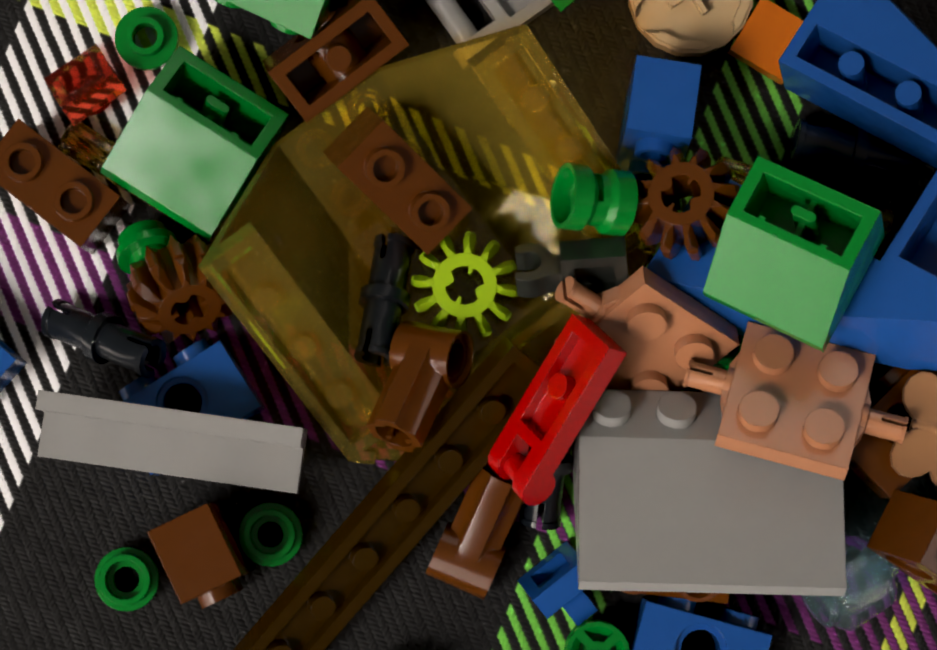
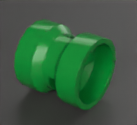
(594, 199)

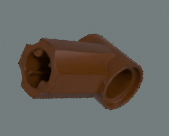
(423, 367)
(474, 541)

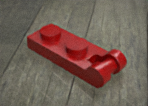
(555, 409)

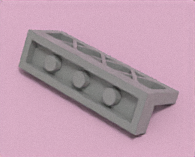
(171, 442)

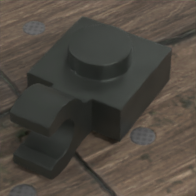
(592, 262)

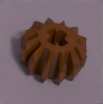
(662, 199)
(172, 291)

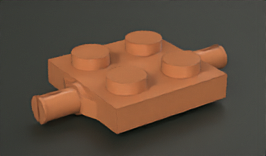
(654, 327)
(795, 402)

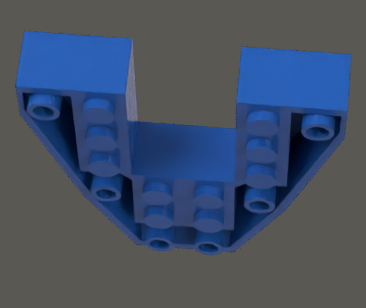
(881, 76)

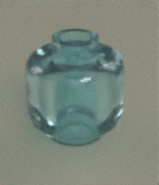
(868, 591)

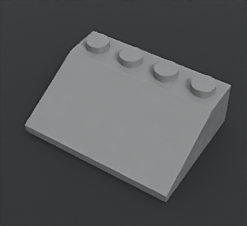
(690, 517)

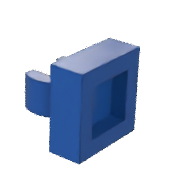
(555, 585)

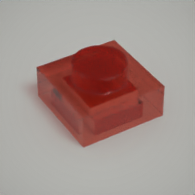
(85, 85)

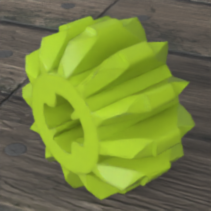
(445, 279)

